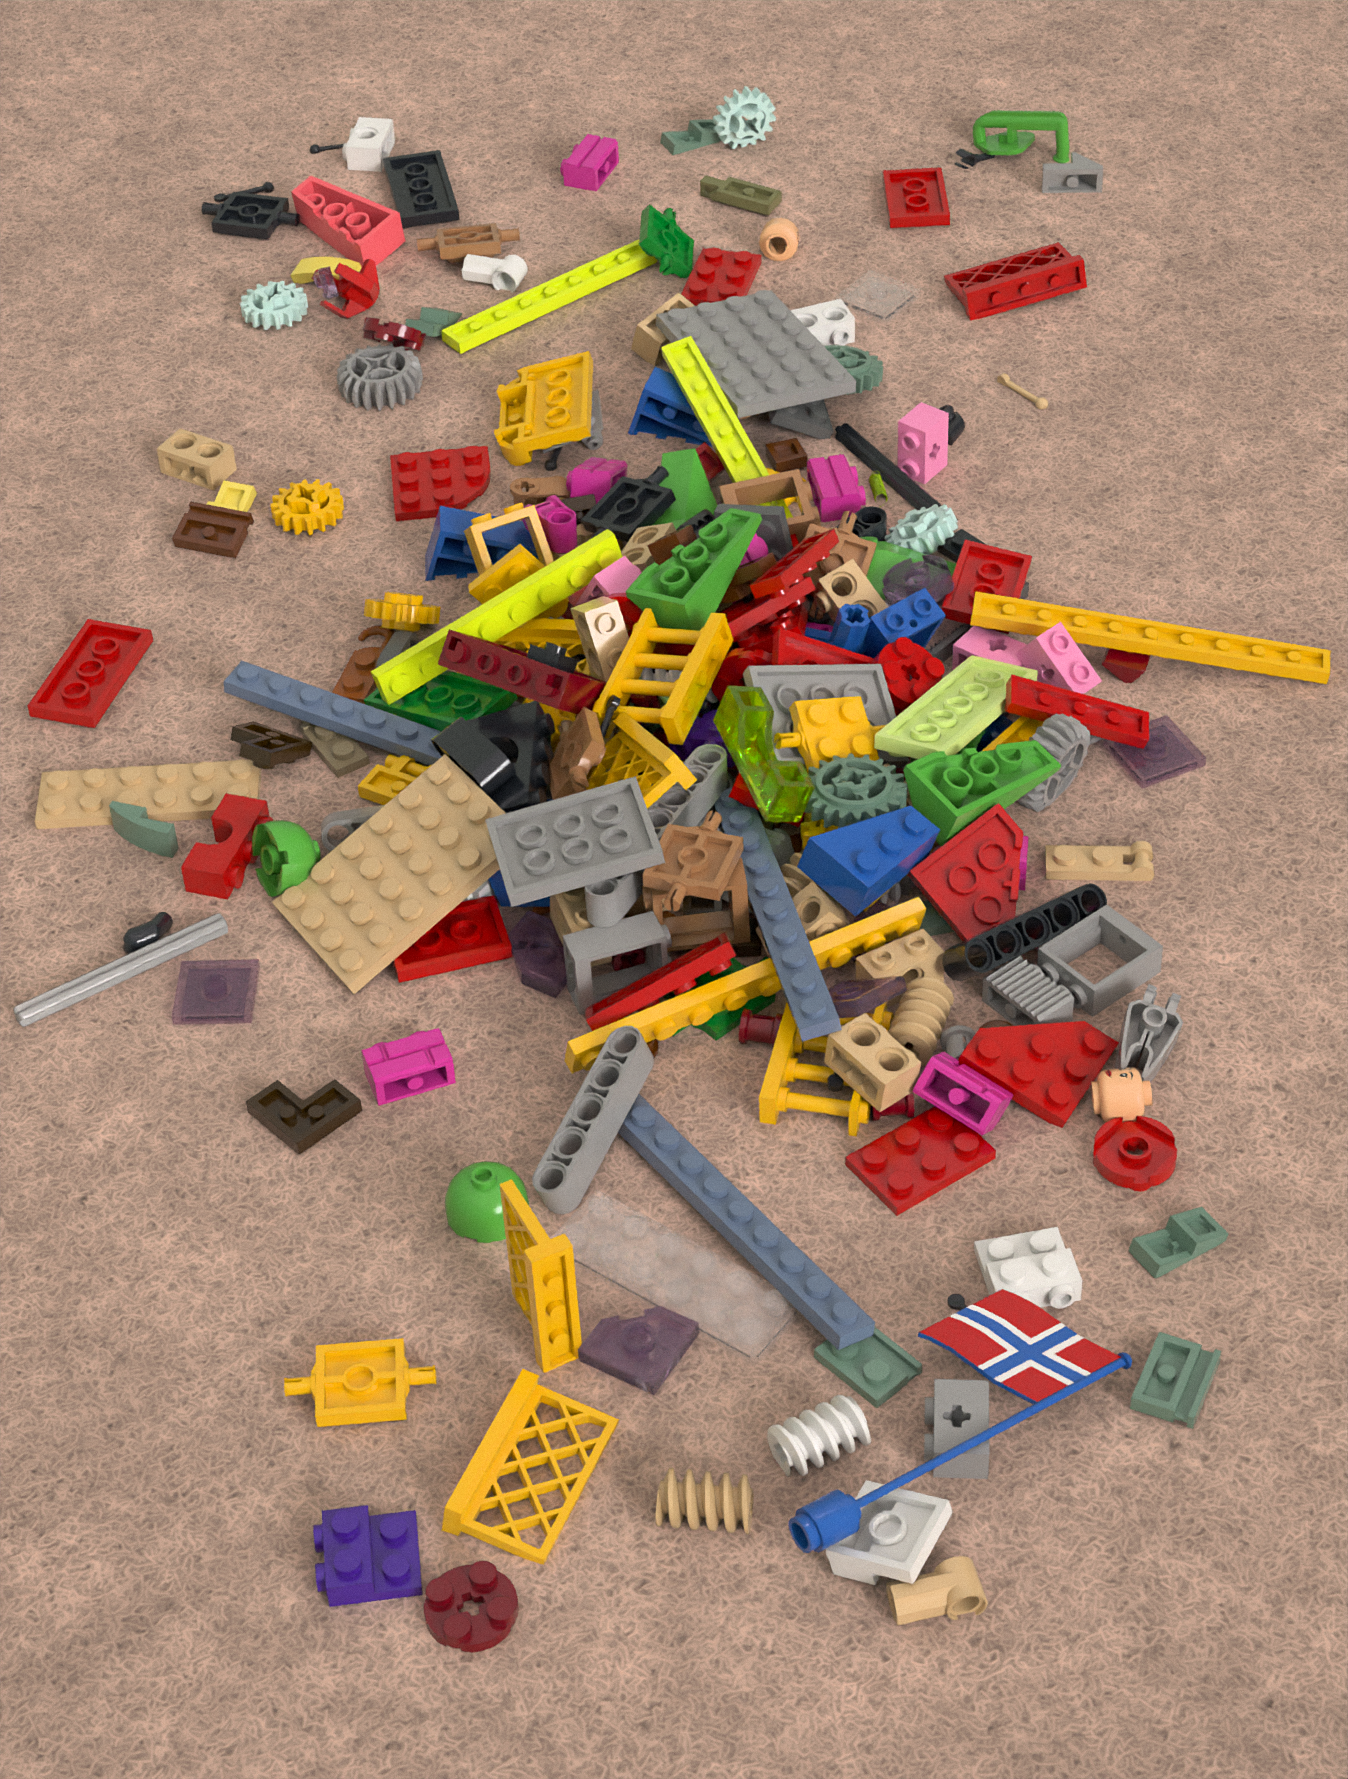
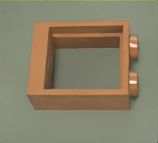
(774, 488)
(696, 929)

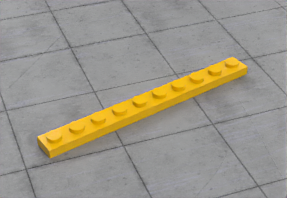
(1153, 638)
(758, 979)

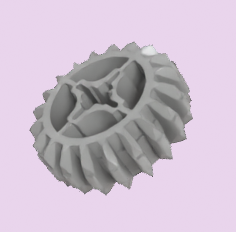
(379, 376)
(1068, 743)

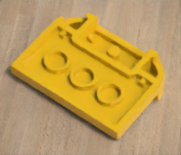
(545, 407)

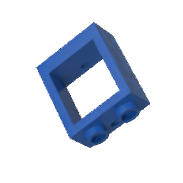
(912, 617)

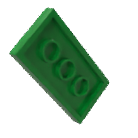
(445, 700)

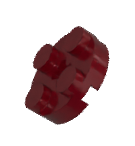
(393, 333)
(475, 1583)

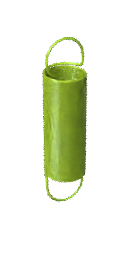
(877, 485)

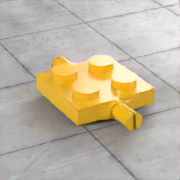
(829, 729)
(360, 1382)

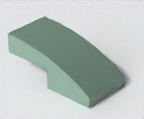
(699, 134)
(433, 320)
(151, 835)
(1182, 1240)

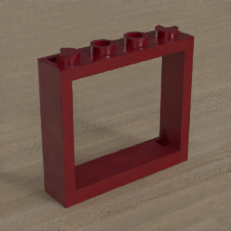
(516, 673)

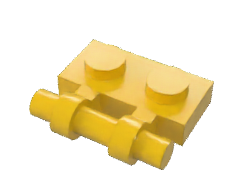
(389, 780)

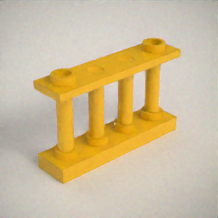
(684, 694)
(786, 1068)

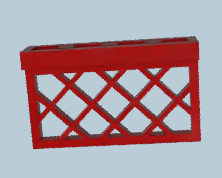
(1023, 287)

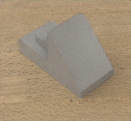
(1075, 177)

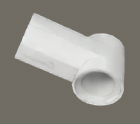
(501, 273)

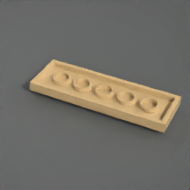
(165, 790)

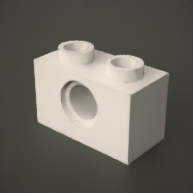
(369, 144)

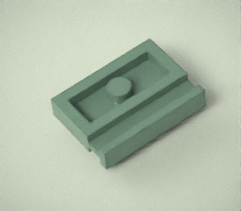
(870, 1367)
(1175, 1380)

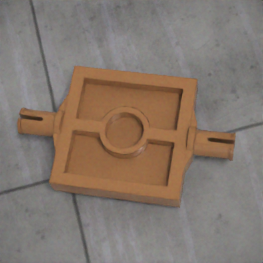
(477, 240)
(848, 548)
(576, 753)
(696, 861)

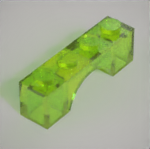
(745, 726)

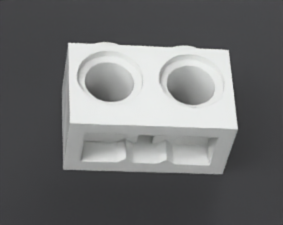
(828, 322)

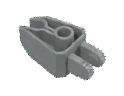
(1148, 1031)

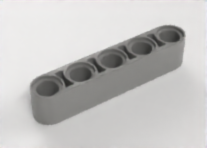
(593, 1120)

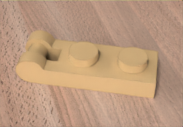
(1099, 862)

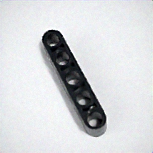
(1022, 932)

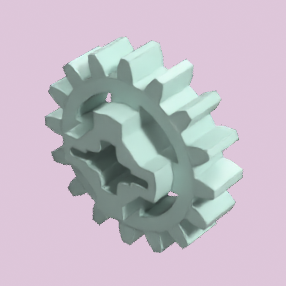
(754, 107)
(274, 305)
(924, 529)

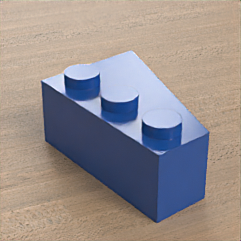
(666, 411)
(449, 550)
(868, 856)

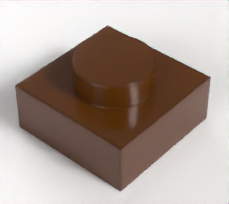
(786, 455)

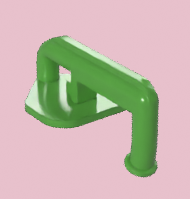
(1015, 141)

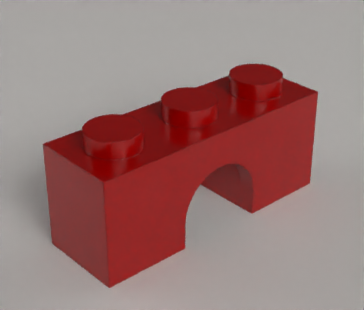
(221, 867)

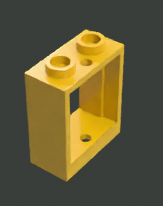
(512, 514)

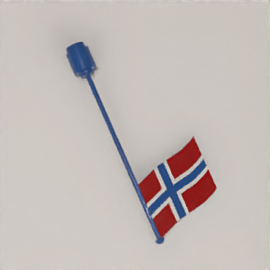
(1010, 1346)

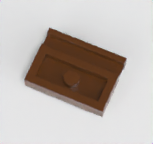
(213, 529)

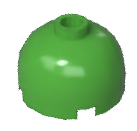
(285, 855)
(475, 1201)

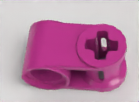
(557, 523)

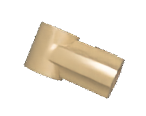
(948, 1590)

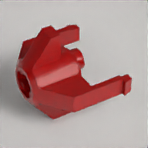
(356, 287)

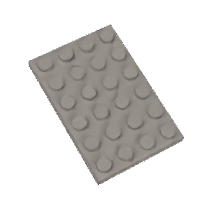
(759, 352)

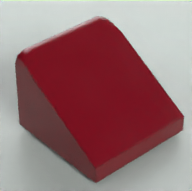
(1125, 665)

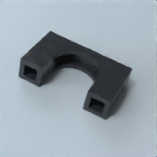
(525, 739)

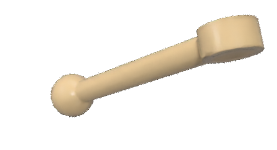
(1041, 403)

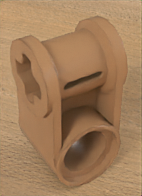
(538, 489)

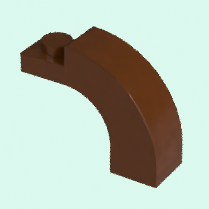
(744, 575)

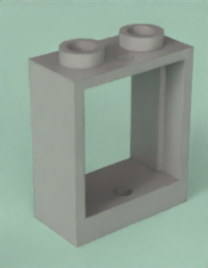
(1108, 928)
(602, 942)

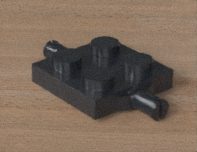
(250, 215)
(630, 505)

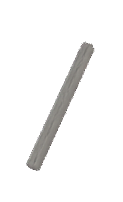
(120, 970)

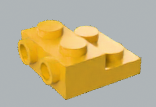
(506, 573)

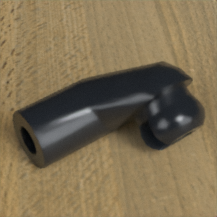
(955, 424)
(147, 932)

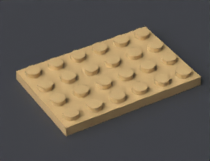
(396, 874)

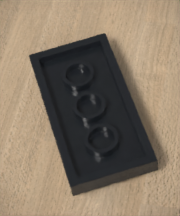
(421, 188)

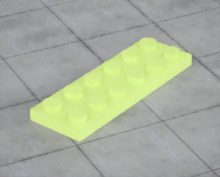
(951, 710)

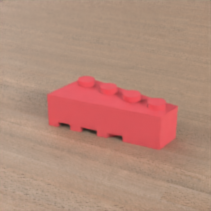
(348, 221)

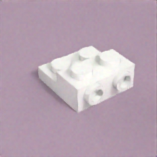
(1031, 1266)
(892, 1536)

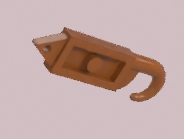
(356, 680)

